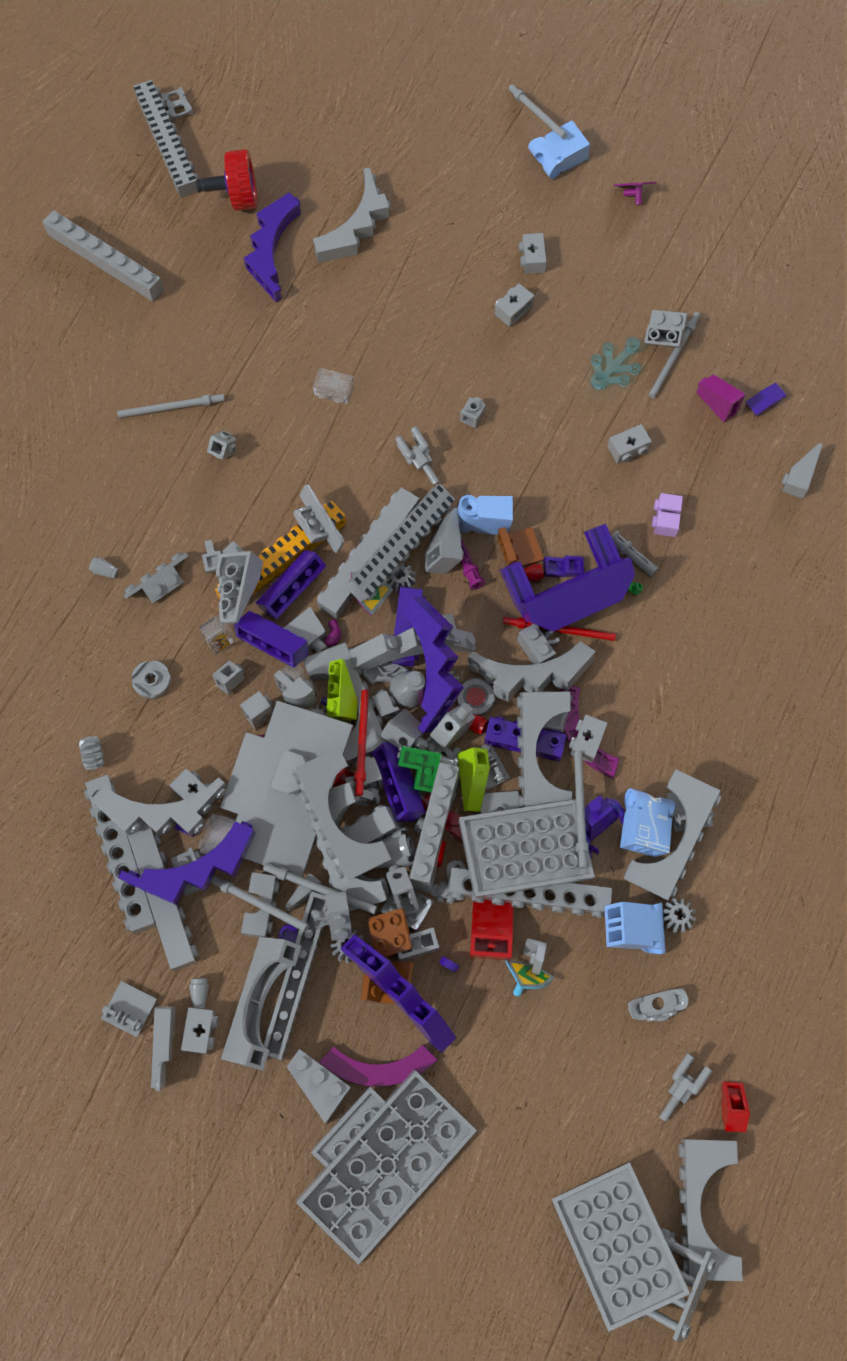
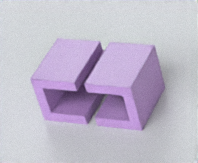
(667, 514)

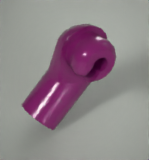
(335, 634)

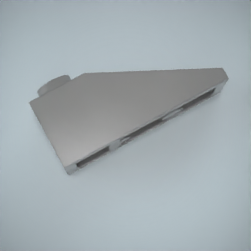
(800, 475)

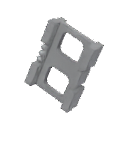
(181, 102)

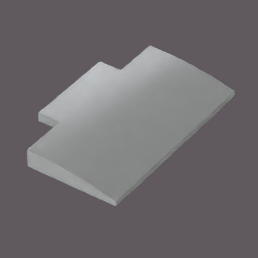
(278, 818)
(381, 1162)

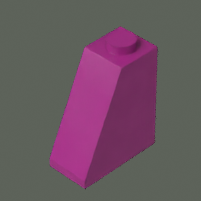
(720, 396)

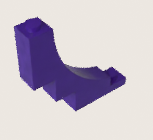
(273, 222)
(441, 686)
(171, 882)
(400, 991)

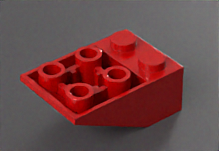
(491, 931)

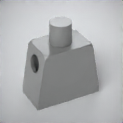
(309, 628)
(459, 719)
(404, 731)
(399, 884)

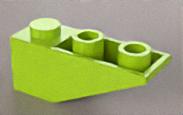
(342, 699)
(474, 773)

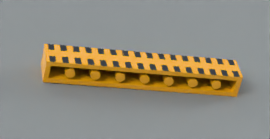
(289, 547)

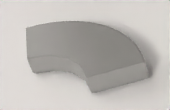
(382, 673)

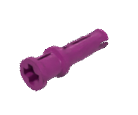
(471, 570)

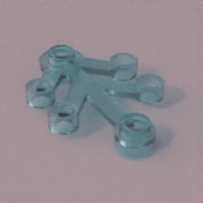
(614, 366)

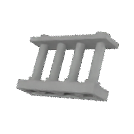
(708, 1265)

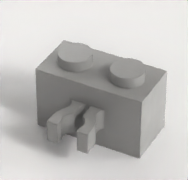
(536, 644)
(373, 776)
(336, 916)

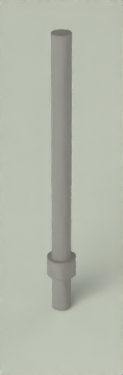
(521, 97)
(690, 327)
(204, 400)
(581, 846)
(283, 874)
(228, 887)

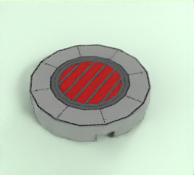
(478, 695)

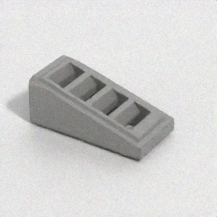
(301, 894)

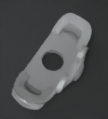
(673, 999)

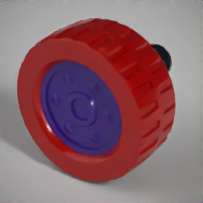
(237, 180)

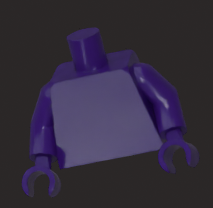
(599, 816)

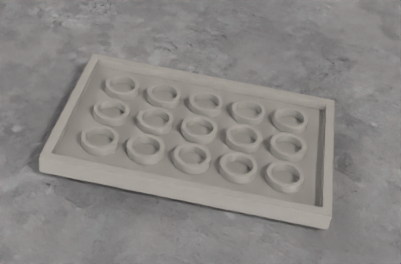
(523, 848)
(620, 1247)

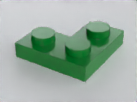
(426, 764)

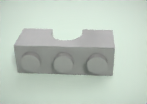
(259, 923)

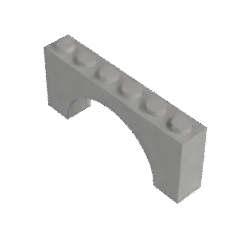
(317, 669)
(535, 712)
(315, 781)
(697, 802)
(427, 853)
(359, 887)
(244, 1039)
(699, 1163)

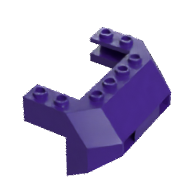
(578, 595)

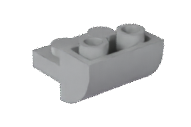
(666, 329)
(295, 693)

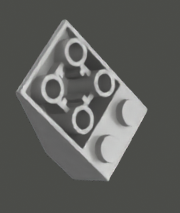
(445, 545)

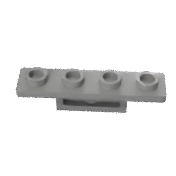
(316, 521)
(160, 582)

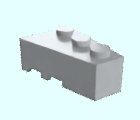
(373, 827)

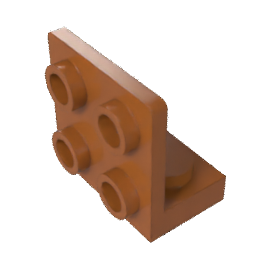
(519, 546)
(390, 933)
(375, 994)

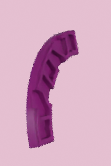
(603, 761)
(376, 1074)

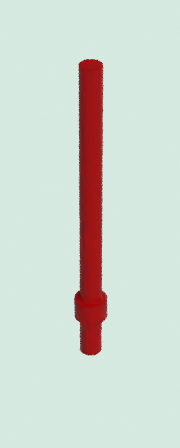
(522, 624)
(360, 774)

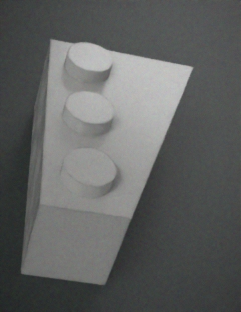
(319, 1085)

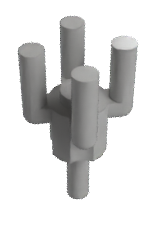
(418, 454)
(684, 1086)

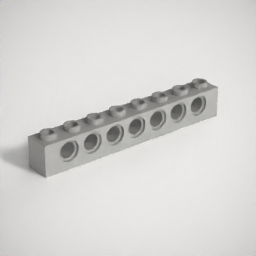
(600, 895)
(145, 919)

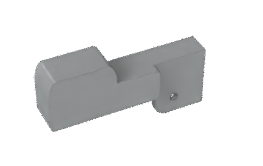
(162, 1044)

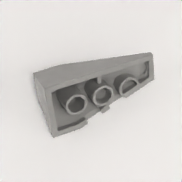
(237, 580)

